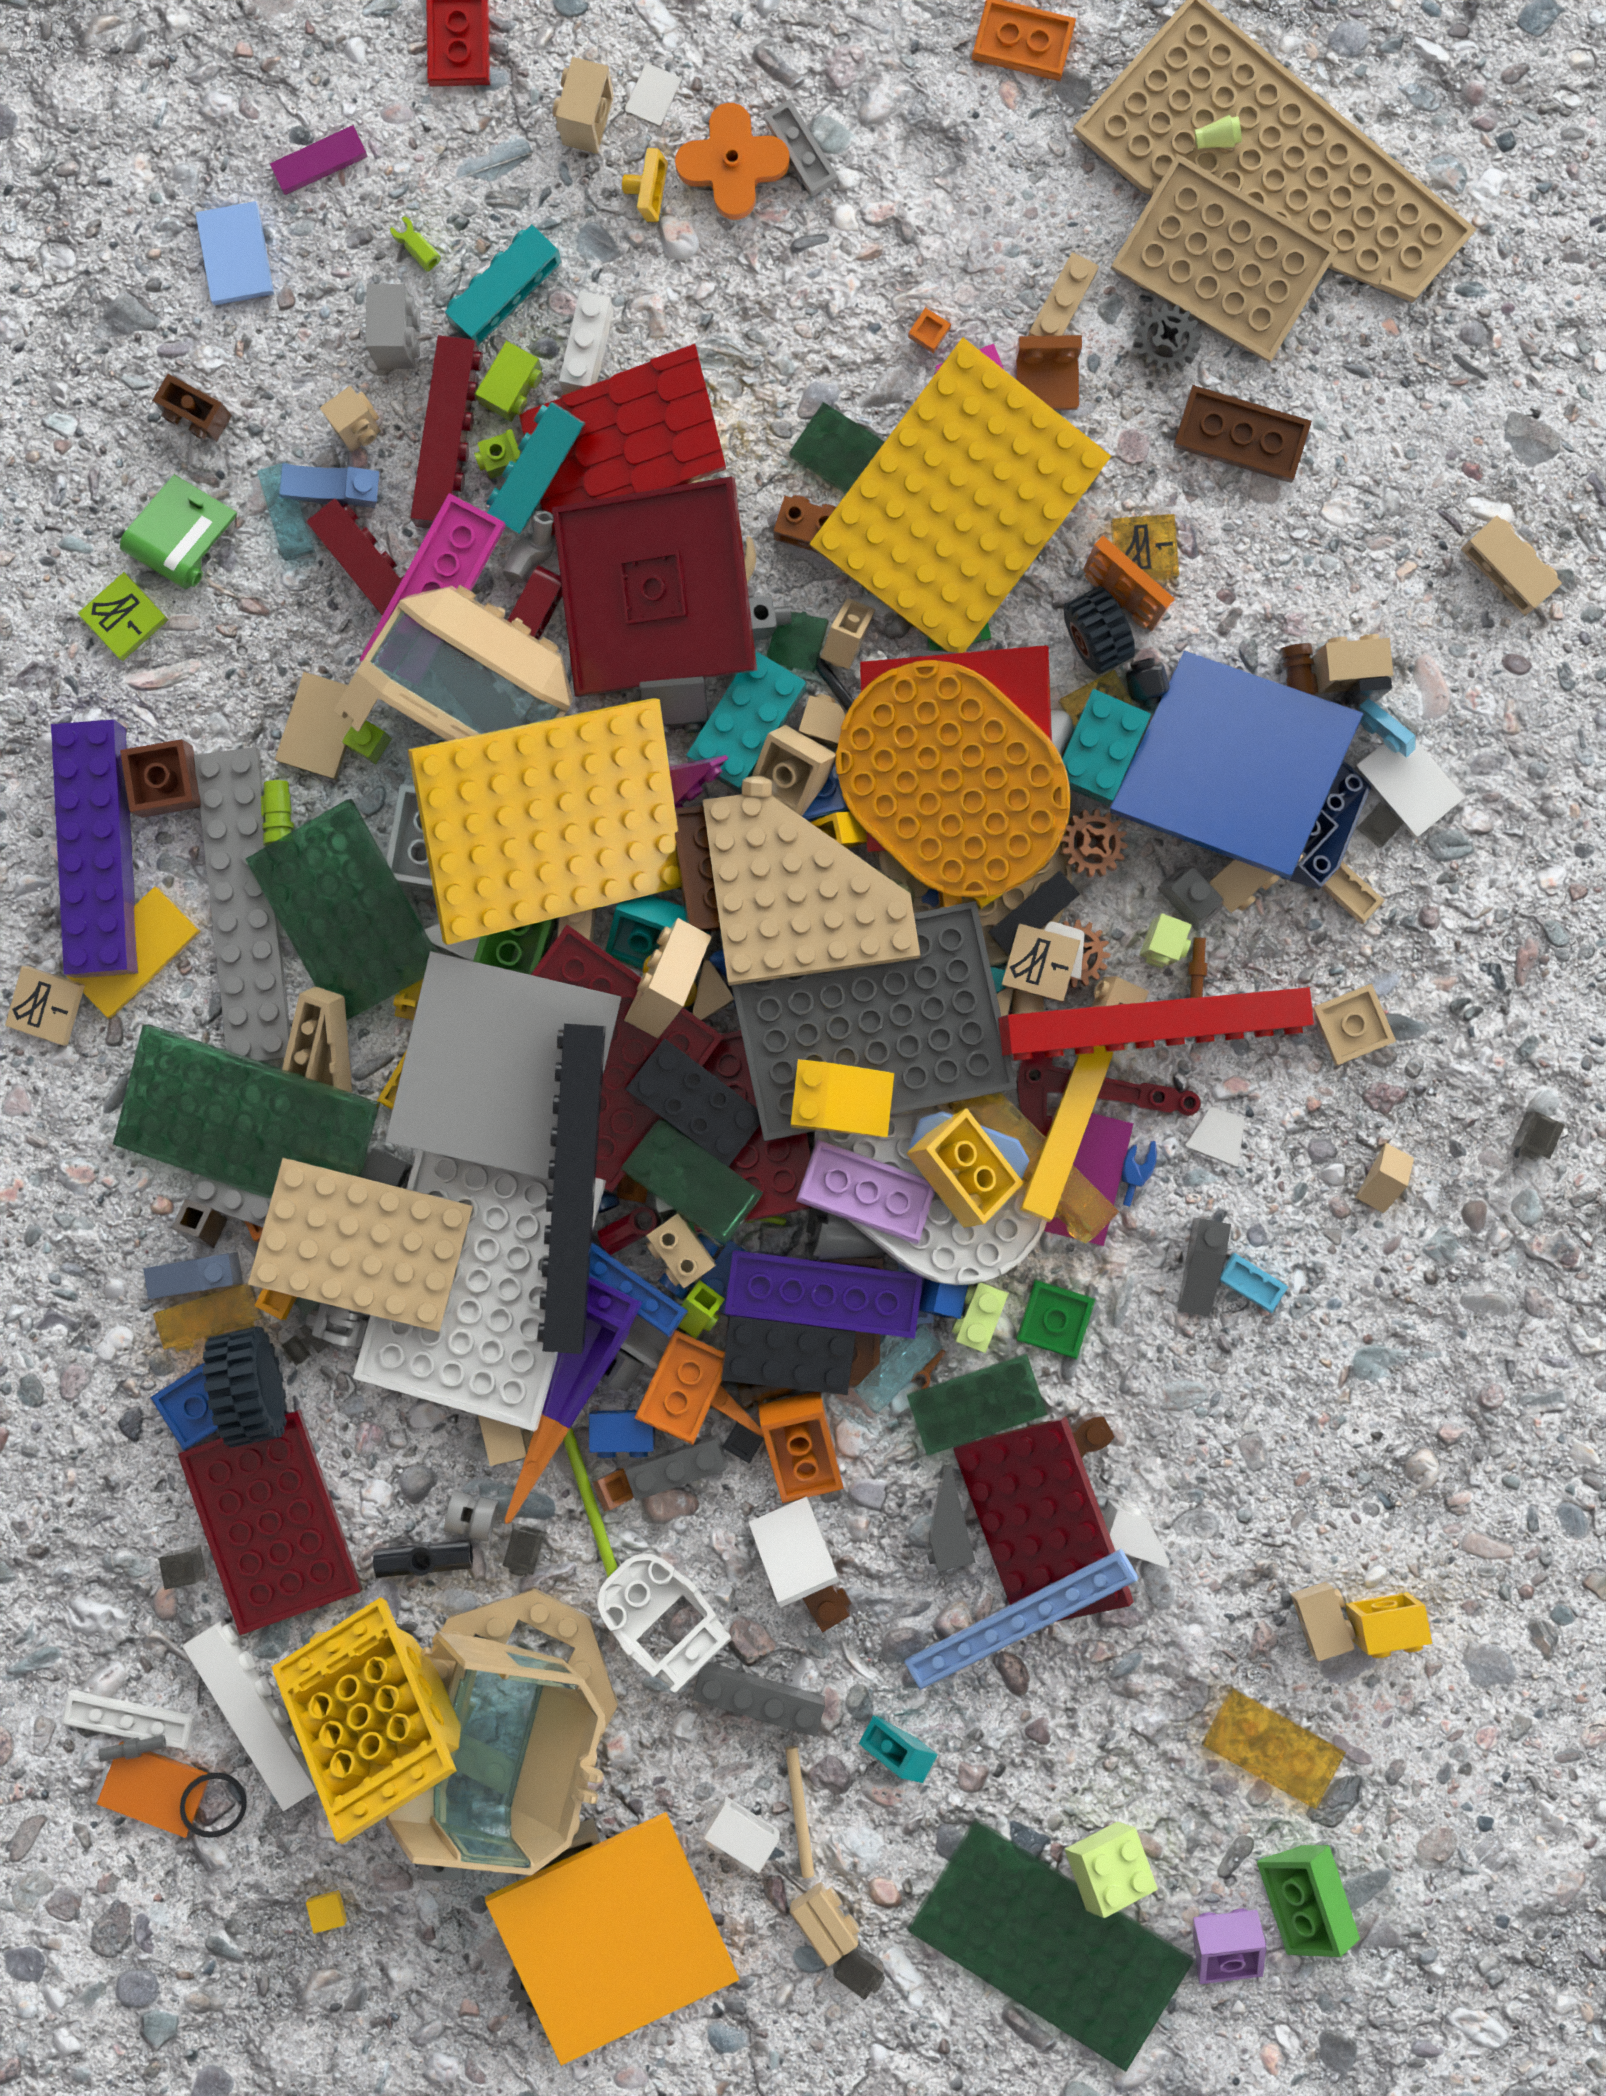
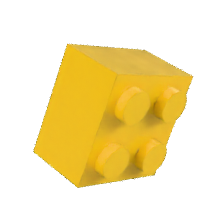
(1389, 1624)

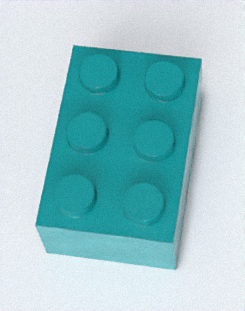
(1103, 746)

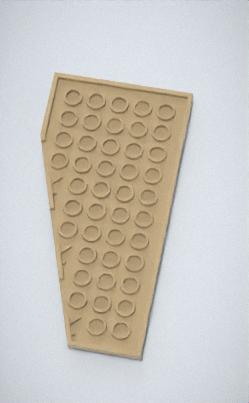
(1292, 152)

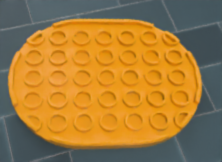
(952, 779)

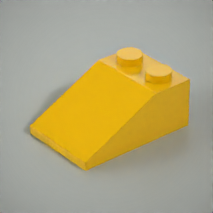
(842, 1099)

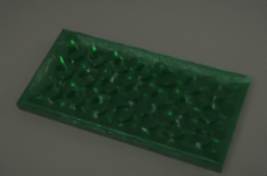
(236, 1114)
(1036, 1942)

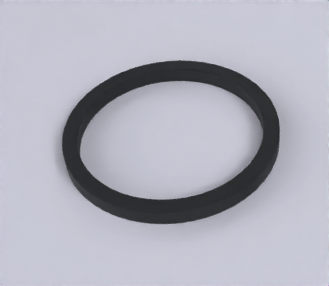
(211, 1834)

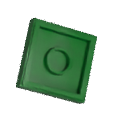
(1055, 1319)

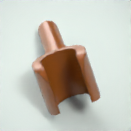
(929, 1367)

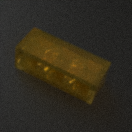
(207, 1317)

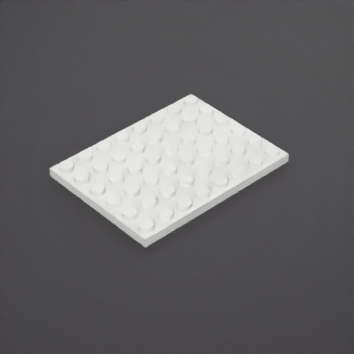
(487, 1342)

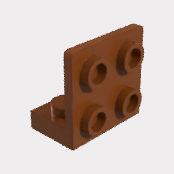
(1050, 368)

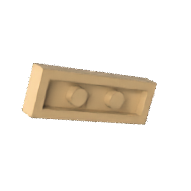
(1065, 297)

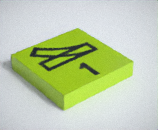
(123, 616)

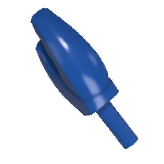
(1137, 1174)

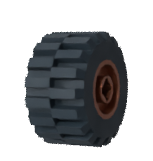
(1099, 630)

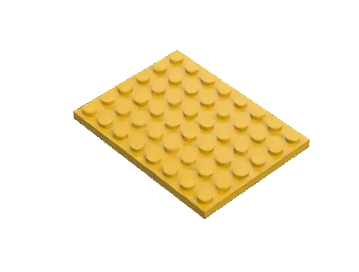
(960, 499)
(547, 819)

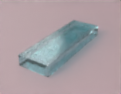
(286, 516)
(898, 1369)

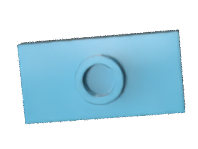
(1252, 1282)

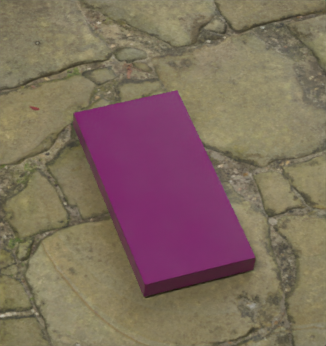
(1100, 1162)

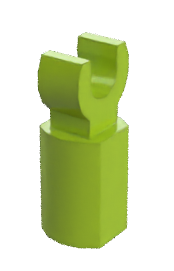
(417, 245)

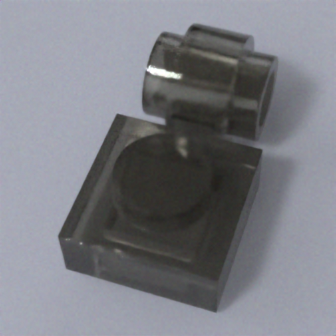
(297, 1349)

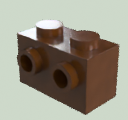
(192, 408)
(828, 1606)

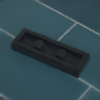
(1035, 910)

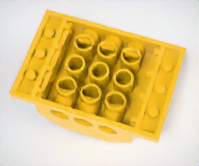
(368, 1718)

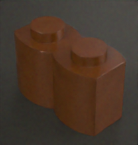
(1091, 1433)

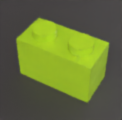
(509, 381)

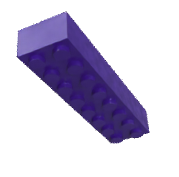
(94, 849)

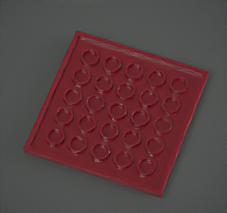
(622, 1116)

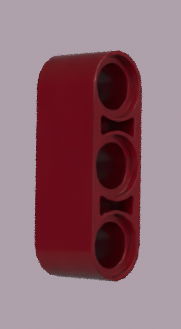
(538, 601)

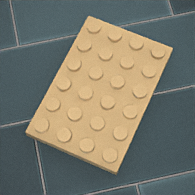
(1223, 258)
(360, 1245)

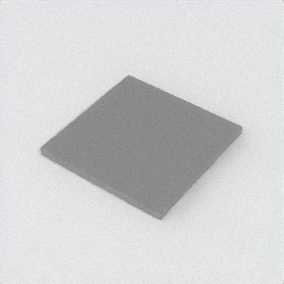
(486, 1061)

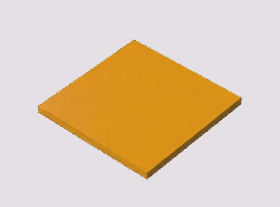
(612, 1938)

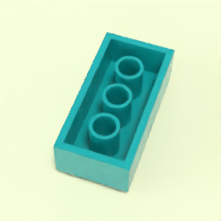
(744, 716)

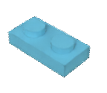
(1394, 734)

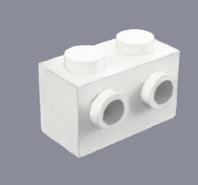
(741, 1835)

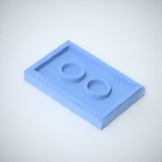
(234, 253)

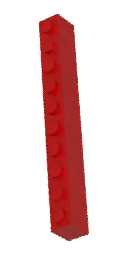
(1155, 1021)

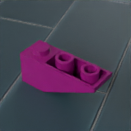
(690, 776)

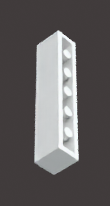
(252, 1712)

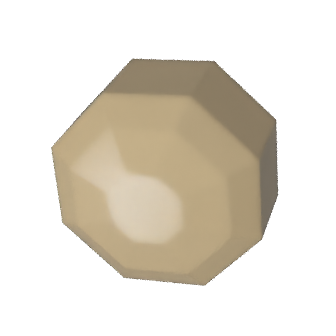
(756, 786)

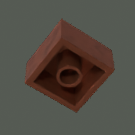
(160, 778)

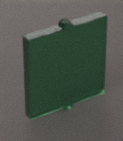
(798, 643)

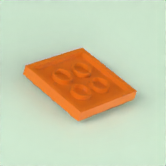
(1127, 584)

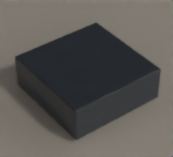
(743, 1442)

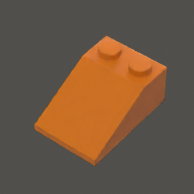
(800, 1446)

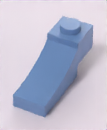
(322, 485)

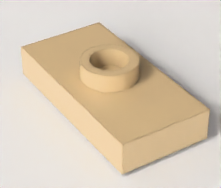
(1353, 893)

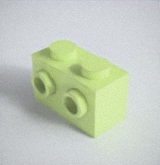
(1165, 941)
(980, 1316)

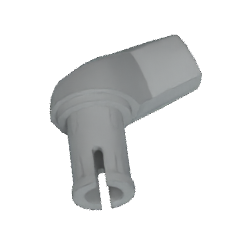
(531, 549)

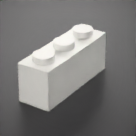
(586, 342)

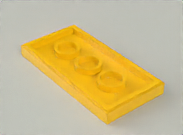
(160, 936)

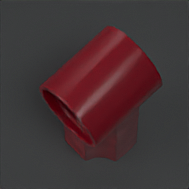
(627, 1230)

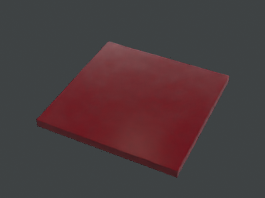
(654, 587)

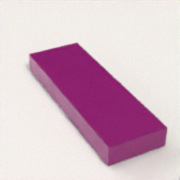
(318, 160)

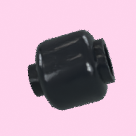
(1147, 681)

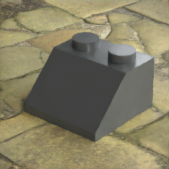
(681, 702)

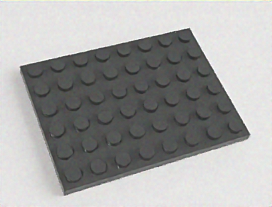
(915, 1018)

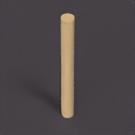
(799, 1811)

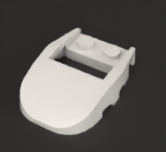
(641, 1595)

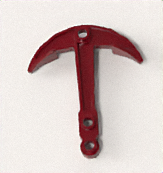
(1053, 1079)

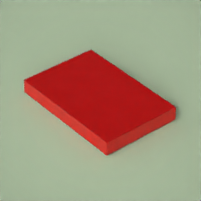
(458, 42)

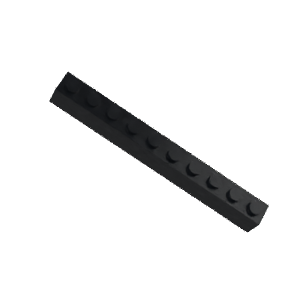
(573, 1188)

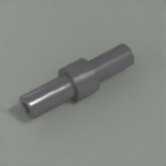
(132, 1748)

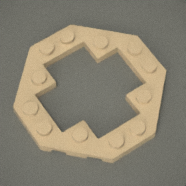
(497, 1620)

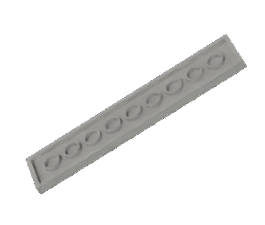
(241, 915)

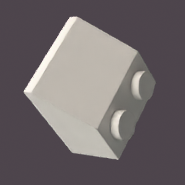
(1133, 1532)

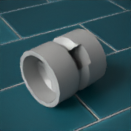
(481, 1520)

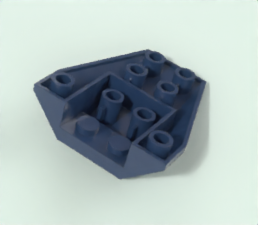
(1332, 829)

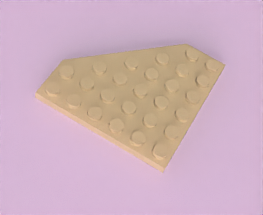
(798, 897)

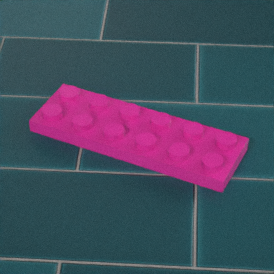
(449, 554)

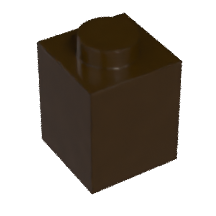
(199, 1223)

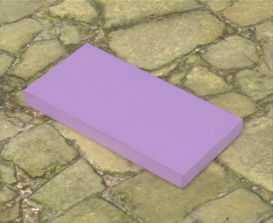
(866, 1192)

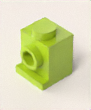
(497, 464)

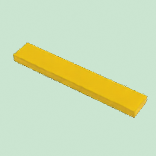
(1066, 1134)

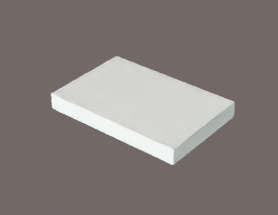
(1410, 786)
(793, 1552)

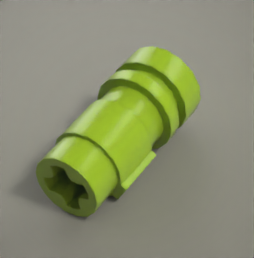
(276, 810)

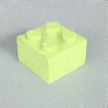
(1111, 1869)

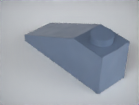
(193, 1275)

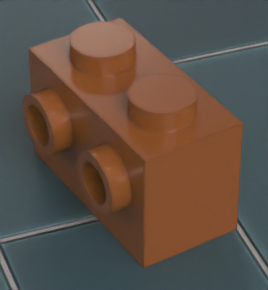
(800, 521)

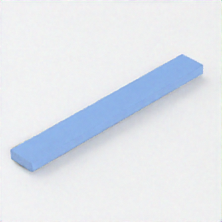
(1021, 1619)

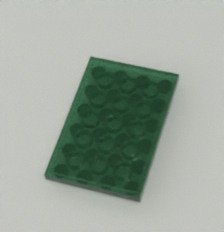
(343, 909)

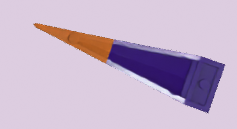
(574, 1380)

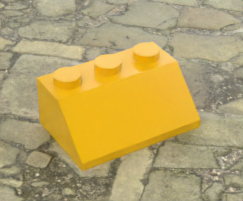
(965, 1169)

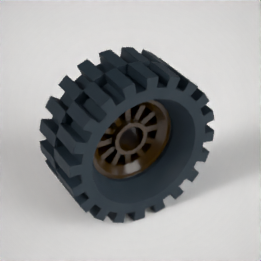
(244, 1387)

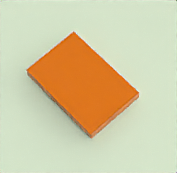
(1023, 39)
(682, 1387)
(152, 1791)

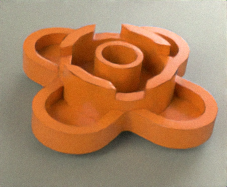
(731, 139)

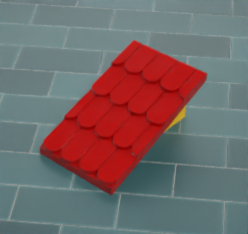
(639, 432)

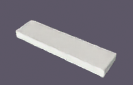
(127, 1719)

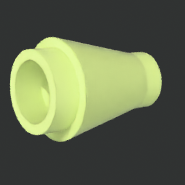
(1219, 134)

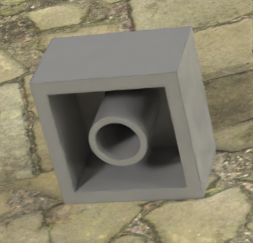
(392, 326)

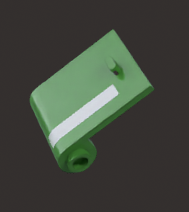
(175, 534)

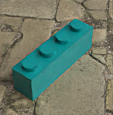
(503, 285)
(535, 467)

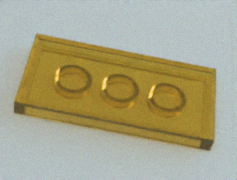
(1273, 1748)

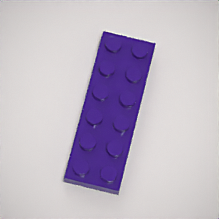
(823, 1294)

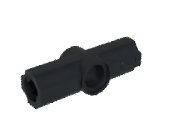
(403, 1560)

